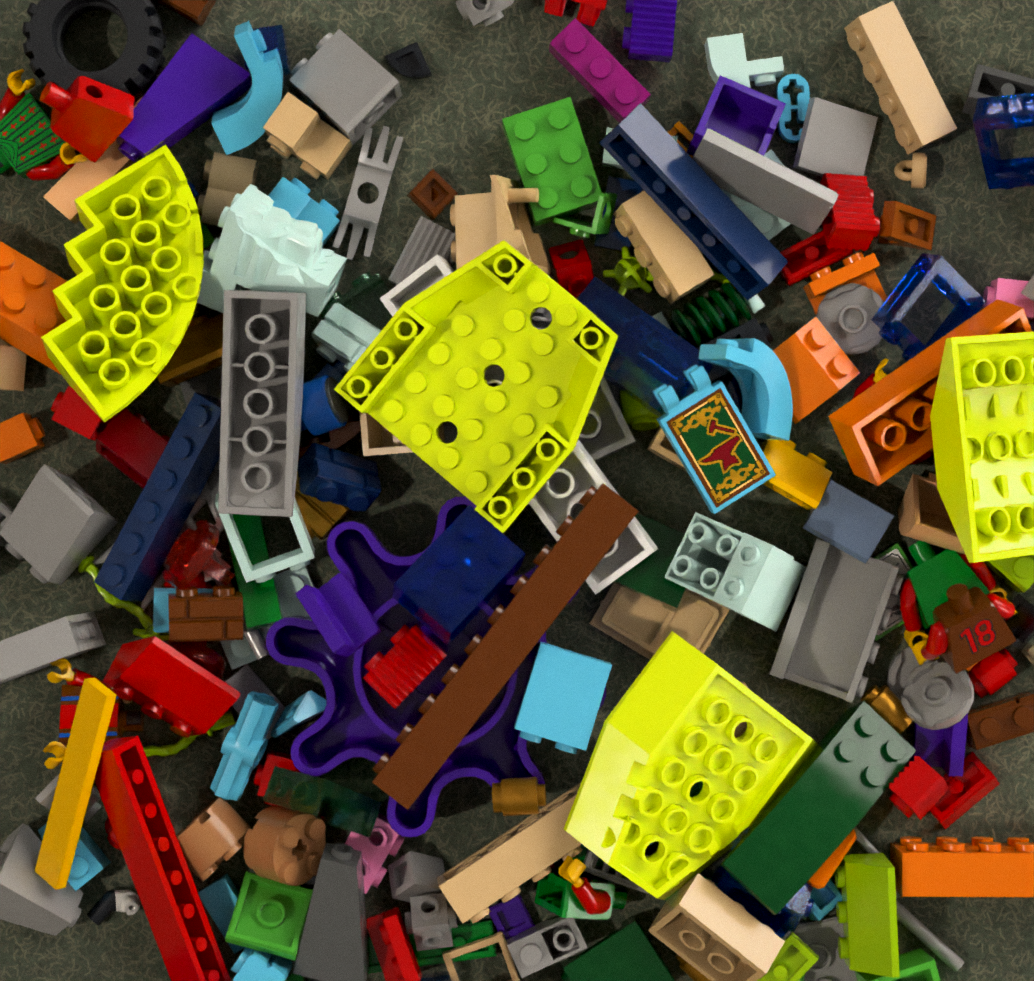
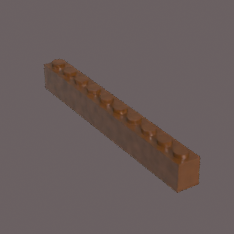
(504, 646)

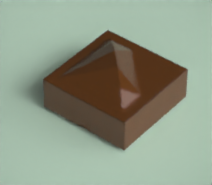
(432, 194)

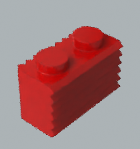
(851, 219)
(404, 665)
(917, 789)

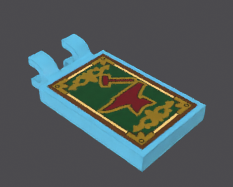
(712, 440)

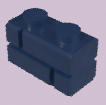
(338, 477)

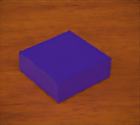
(511, 916)

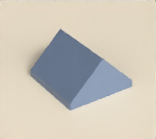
(848, 521)

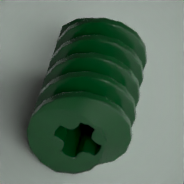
(709, 314)

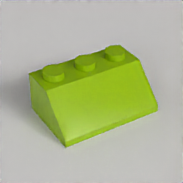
(868, 914)

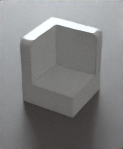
(415, 875)

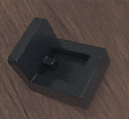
(1022, 622)

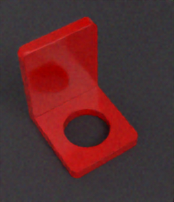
(572, 273)

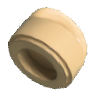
(919, 169)

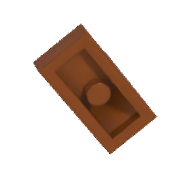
(906, 226)

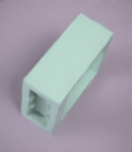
(267, 569)

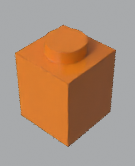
(20, 437)

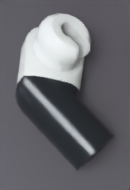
(114, 901)

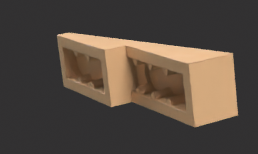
(84, 177)

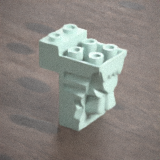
(268, 252)
(736, 571)

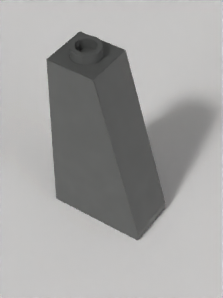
(336, 924)

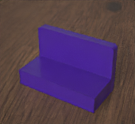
(339, 615)
(942, 746)

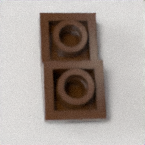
(339, 437)

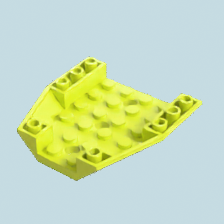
(433, 369)
(661, 741)

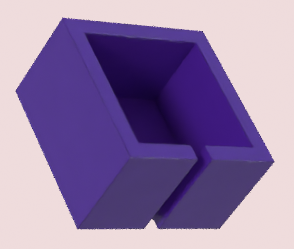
(739, 115)

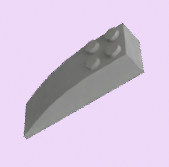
(261, 401)

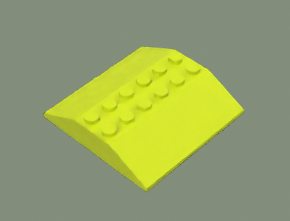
(987, 443)

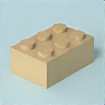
(715, 933)

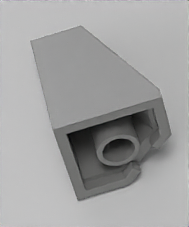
(25, 895)

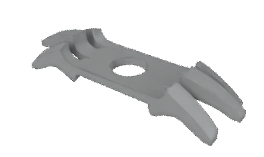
(373, 172)

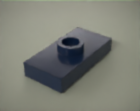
(625, 190)

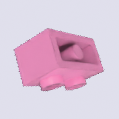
(375, 850)

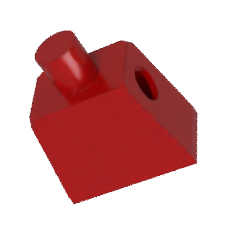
(88, 114)

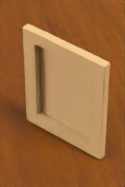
(646, 624)

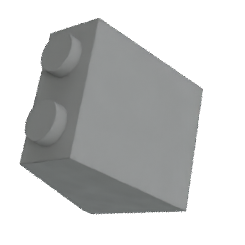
(345, 85)
(55, 526)

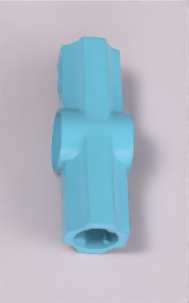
(244, 746)

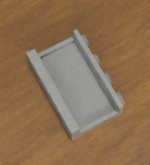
(836, 622)

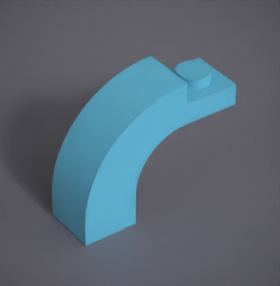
(244, 121)
(762, 381)

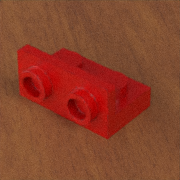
(393, 946)

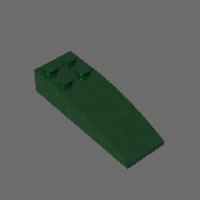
(818, 806)

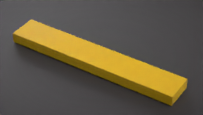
(75, 782)

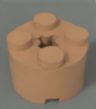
(212, 837)
(285, 845)

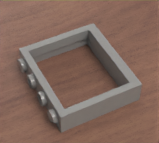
(48, 643)

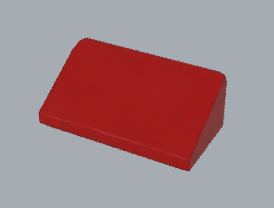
(809, 258)
(964, 791)

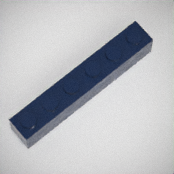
(694, 202)
(164, 502)

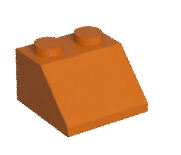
(813, 367)

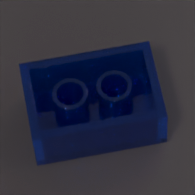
(458, 574)

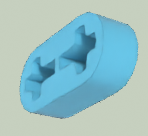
(800, 108)

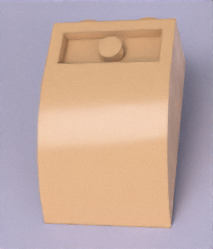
(925, 516)

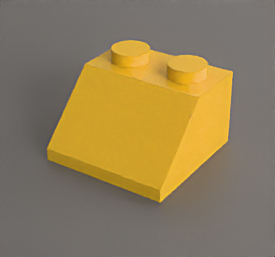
(797, 476)

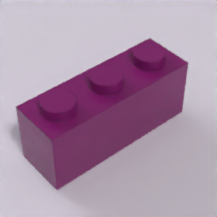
(598, 70)

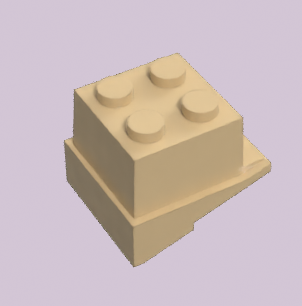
(496, 216)

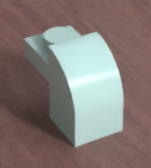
(728, 58)

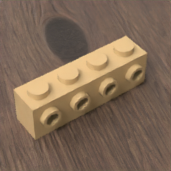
(899, 77)

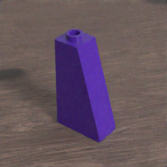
(182, 98)

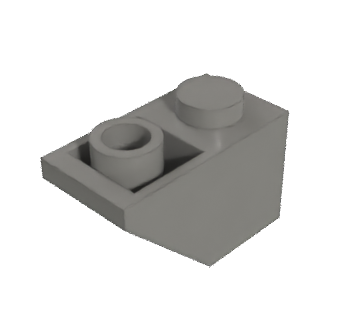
(545, 944)

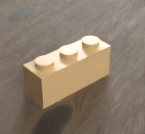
(662, 248)

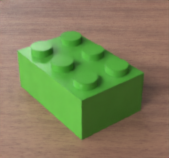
(553, 158)

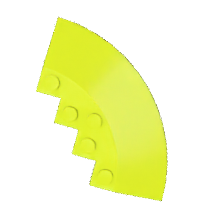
(132, 284)

